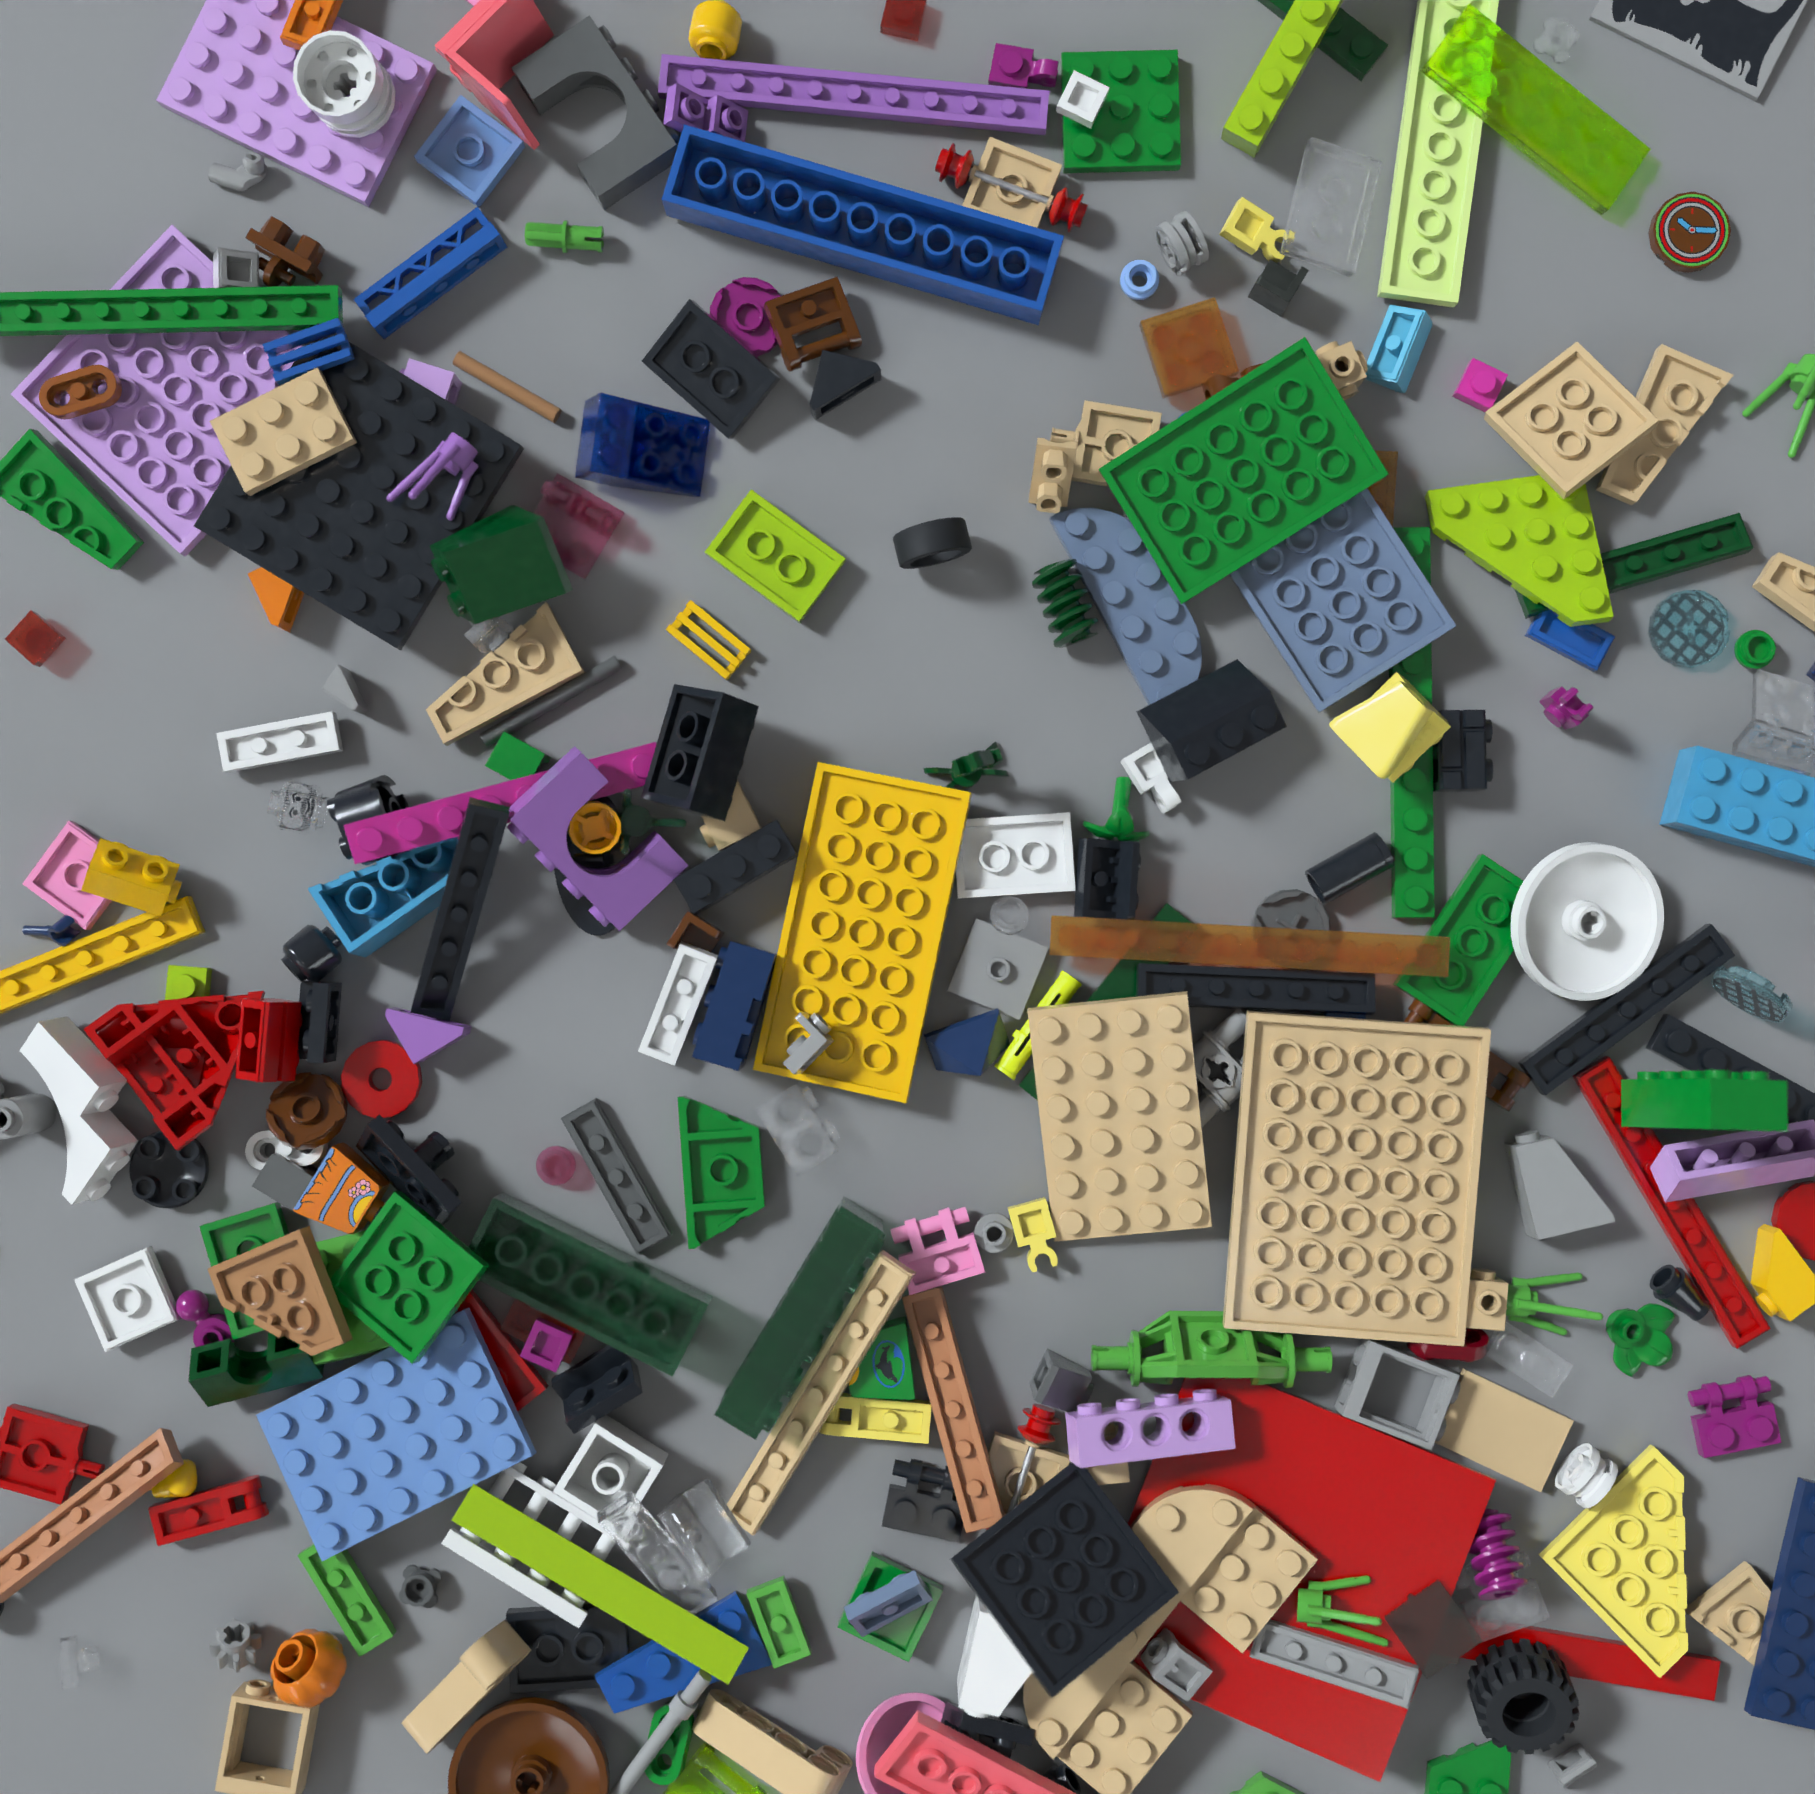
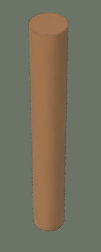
(507, 386)

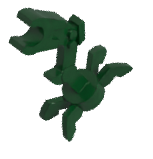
(967, 769)

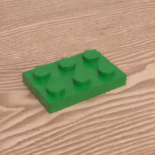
(237, 1235)

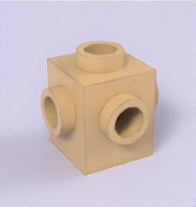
(1351, 364)

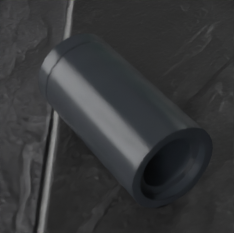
(1350, 868)

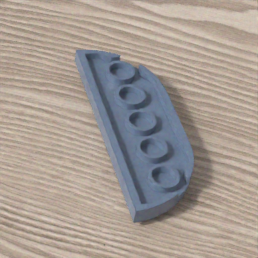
(1132, 599)

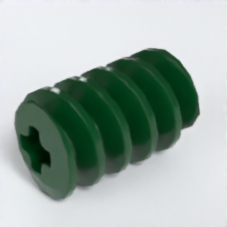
(1064, 603)

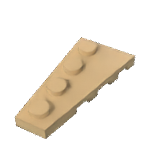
(1789, 586)
(514, 674)
(1735, 1610)

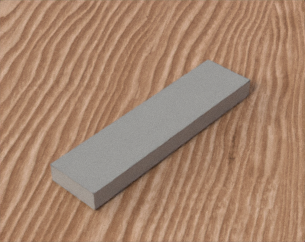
(1336, 1662)

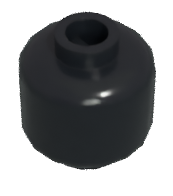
(312, 953)

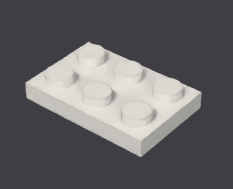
(1016, 856)

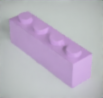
(1735, 1161)

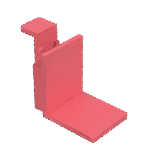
(487, 46)

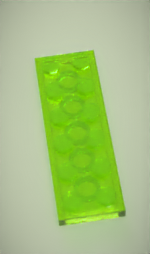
(1535, 109)

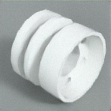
(327, 72)

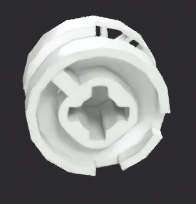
(1586, 1475)

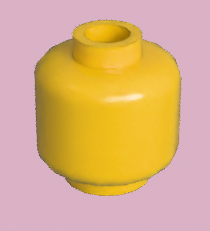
(715, 30)

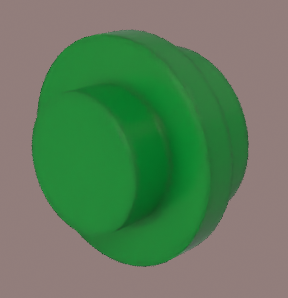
(1754, 649)

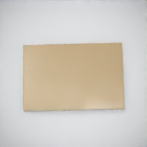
(1504, 1430)

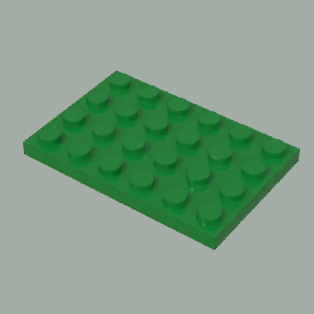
(1243, 471)

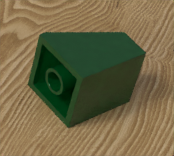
(500, 565)

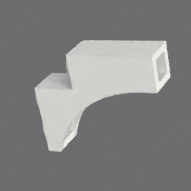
(84, 1091)

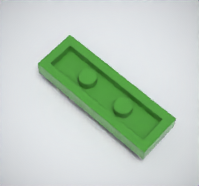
(349, 1599)

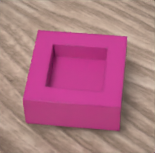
(1480, 385)

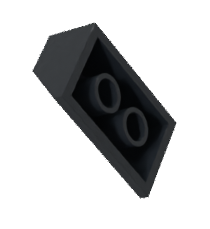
(1210, 720)
(700, 751)

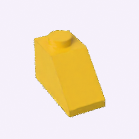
(1781, 1275)

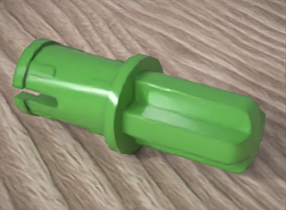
(564, 236)

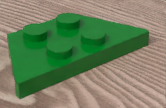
(719, 1169)
(1470, 1771)

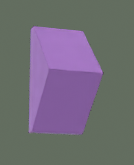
(422, 1034)

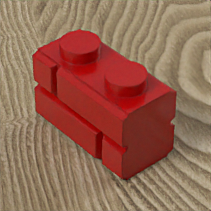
(268, 1040)

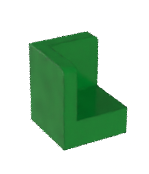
(515, 758)

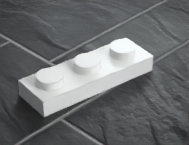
(279, 742)
(678, 1003)

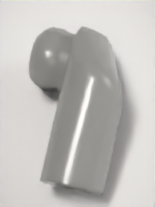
(242, 178)

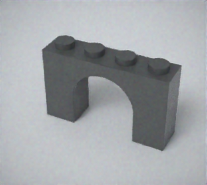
(586, 59)

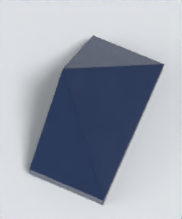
(969, 1044)

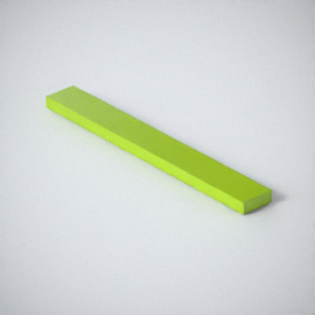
(600, 1584)

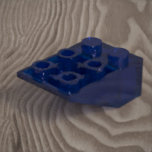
(641, 446)

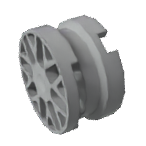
(1181, 243)

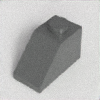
(1061, 1383)

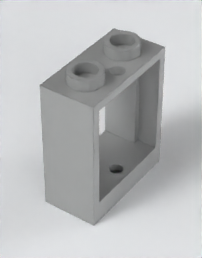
(1359, 1379)

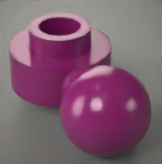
(194, 1306)

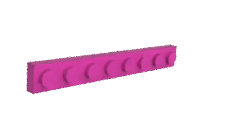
(443, 817)

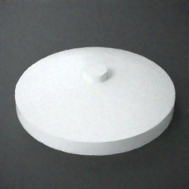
(1587, 921)

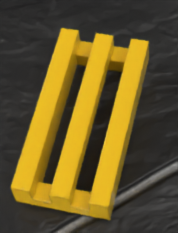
(683, 619)

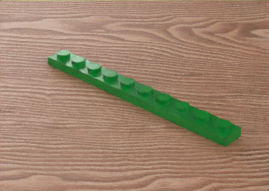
(168, 310)
(1413, 791)

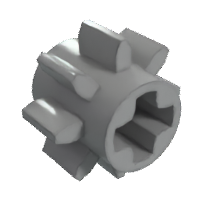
(235, 1645)

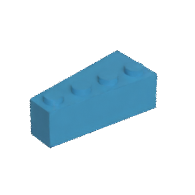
(385, 898)

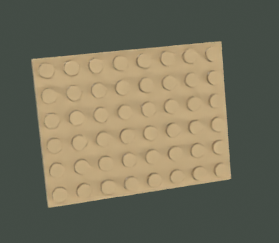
(1356, 1178)

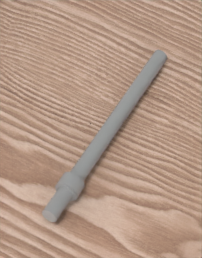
(680, 1709)

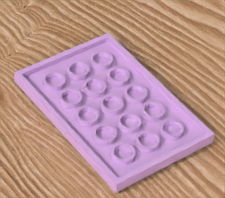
(241, 86)

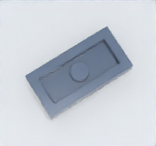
(887, 1603)

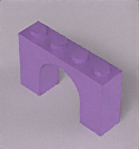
(544, 818)

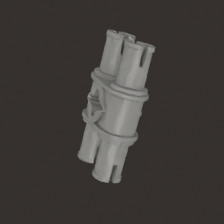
(1215, 1048)

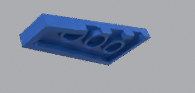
(659, 1673)

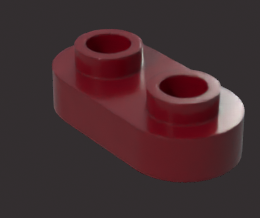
(1474, 1348)

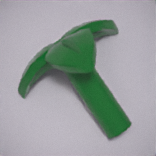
(1120, 822)

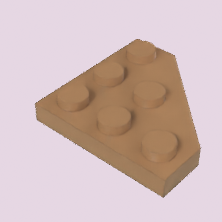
(284, 1292)

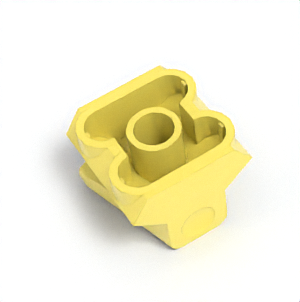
(1391, 728)

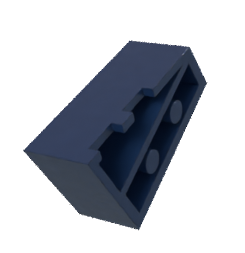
(734, 1005)

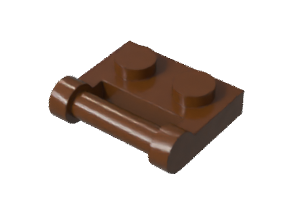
(807, 311)

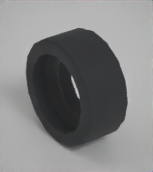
(932, 543)

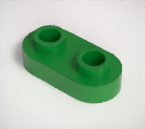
(676, 1747)

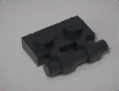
(923, 1510)

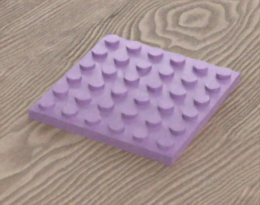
(159, 436)

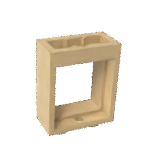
(251, 1778)

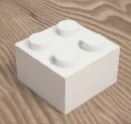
(610, 1466)

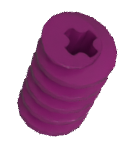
(1494, 1558)

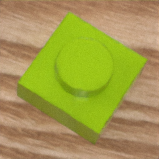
(187, 982)

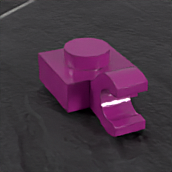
(1015, 68)

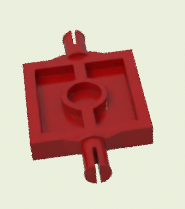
(42, 1454)

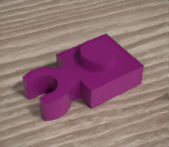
(1565, 708)

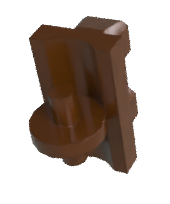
(272, 242)

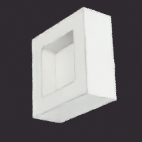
(1082, 99)

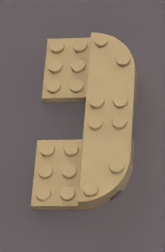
(1230, 1571)

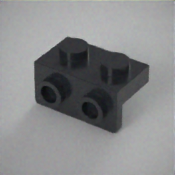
(1107, 879)

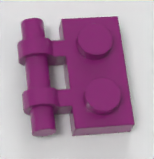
(1738, 1427)

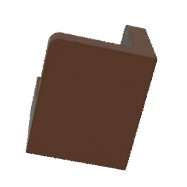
(696, 932)

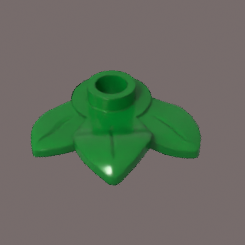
(1644, 1339)

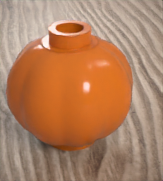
(308, 1668)

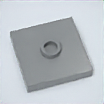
(997, 969)

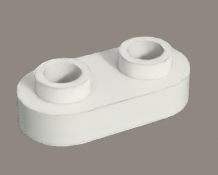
(257, 1158)

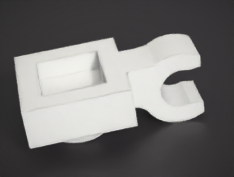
(1147, 774)

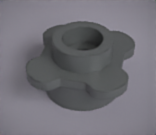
(412, 1595)

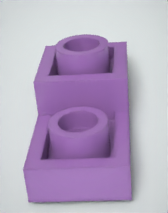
(712, 114)

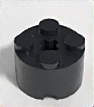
(362, 802)

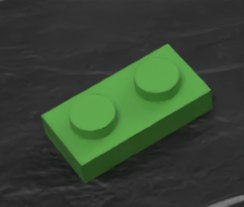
(779, 1622)

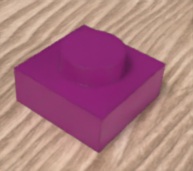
(547, 1344)

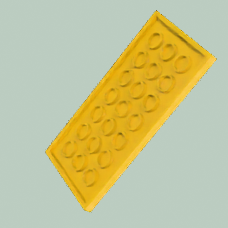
(864, 928)

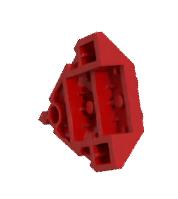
(175, 1057)

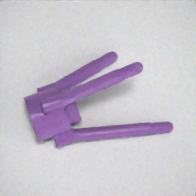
(453, 456)

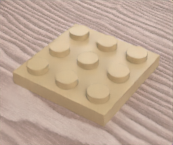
(1571, 420)

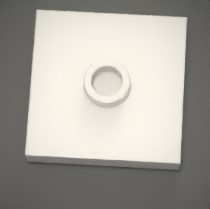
(128, 1298)

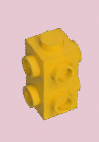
(132, 877)

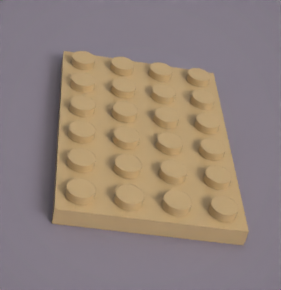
(1120, 1116)

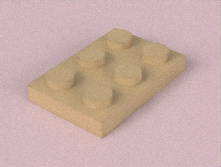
(283, 431)

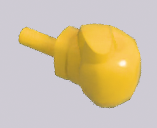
(179, 1483)

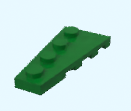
(53, 492)

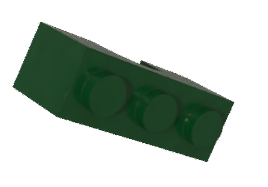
(226, 1373)

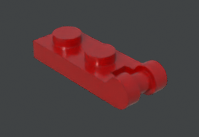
(207, 1511)

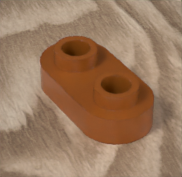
(83, 391)

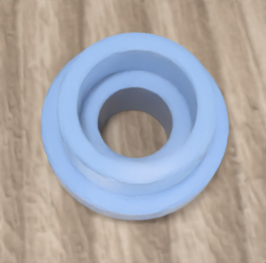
(1139, 268)

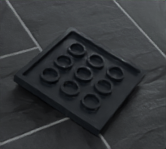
(1064, 1577)

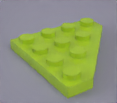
(1531, 540)

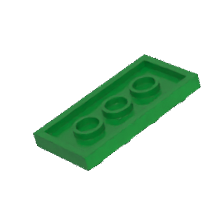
(1480, 942)

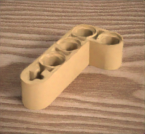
(466, 1685)
(769, 1749)

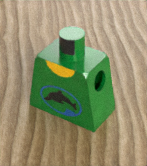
(887, 1366)

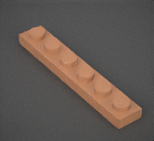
(954, 1409)
(87, 1511)

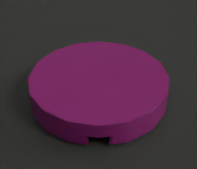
(742, 313)

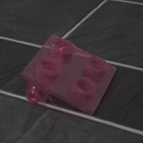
(577, 523)

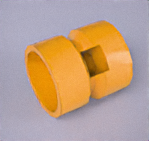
(595, 828)

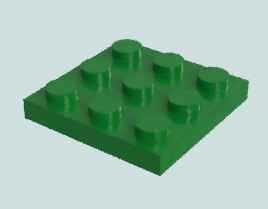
(1138, 118)
(407, 1276)

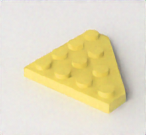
(1630, 1560)

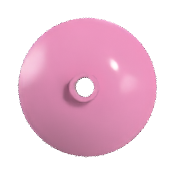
(882, 1729)

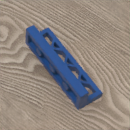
(434, 278)

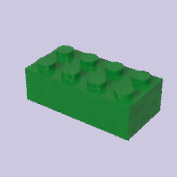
(1705, 1101)

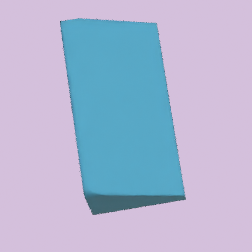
(1398, 347)

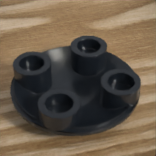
(166, 1175)

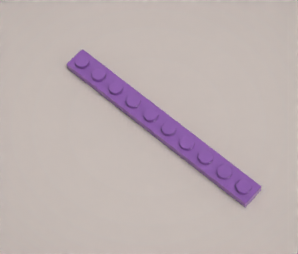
(859, 94)

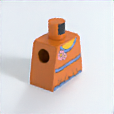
(343, 1191)

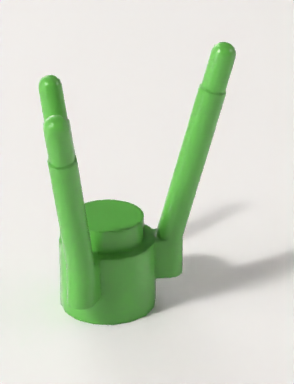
(1803, 383)
(1523, 1302)
(1316, 1610)

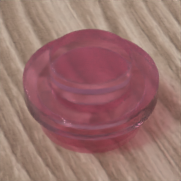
(555, 1165)

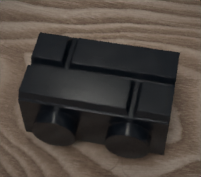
(1461, 753)

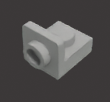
(807, 1050)
(1175, 1665)

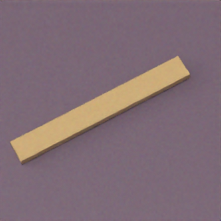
(819, 1391)

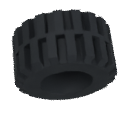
(1529, 1721)

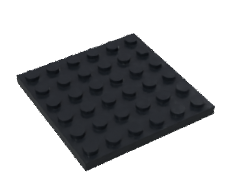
(332, 522)

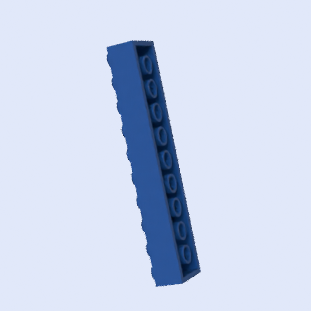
(861, 224)

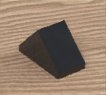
(839, 380)

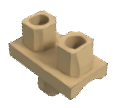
(1052, 475)

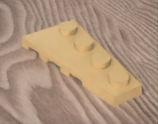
(1677, 394)

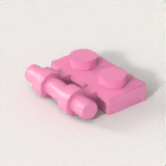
(943, 1261)

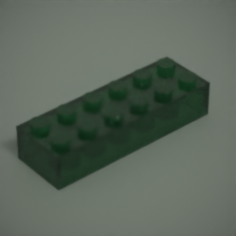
(588, 1283)
(796, 1324)

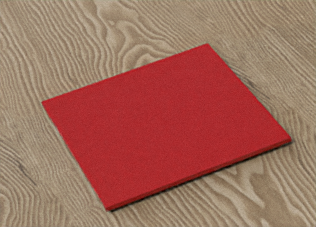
(1359, 1507)

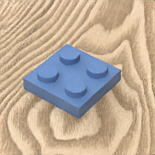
(469, 151)

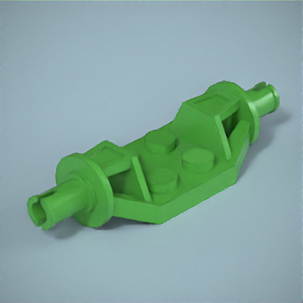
(1202, 1348)

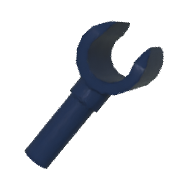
(60, 932)

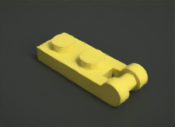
(881, 1419)

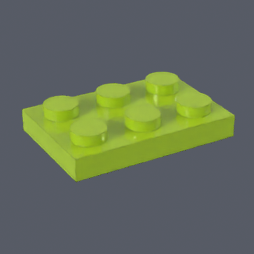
(775, 556)

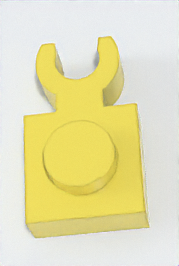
(1250, 229)
(1033, 1227)

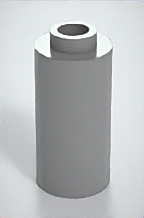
(25, 1115)

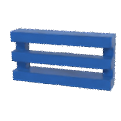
(305, 336)

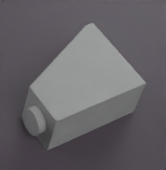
(1551, 1189)

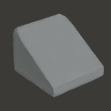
(235, 268)
(344, 689)
(1572, 1765)

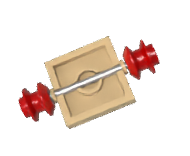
(1012, 184)
(1025, 1465)

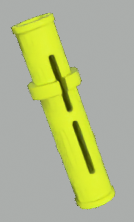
(1009, 1063)

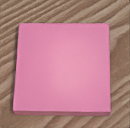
(61, 875)

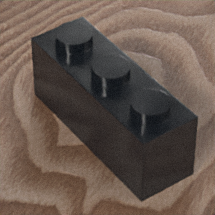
(736, 867)

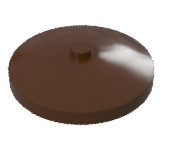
(529, 1749)

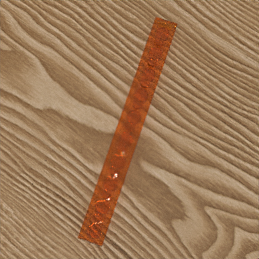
(1249, 946)

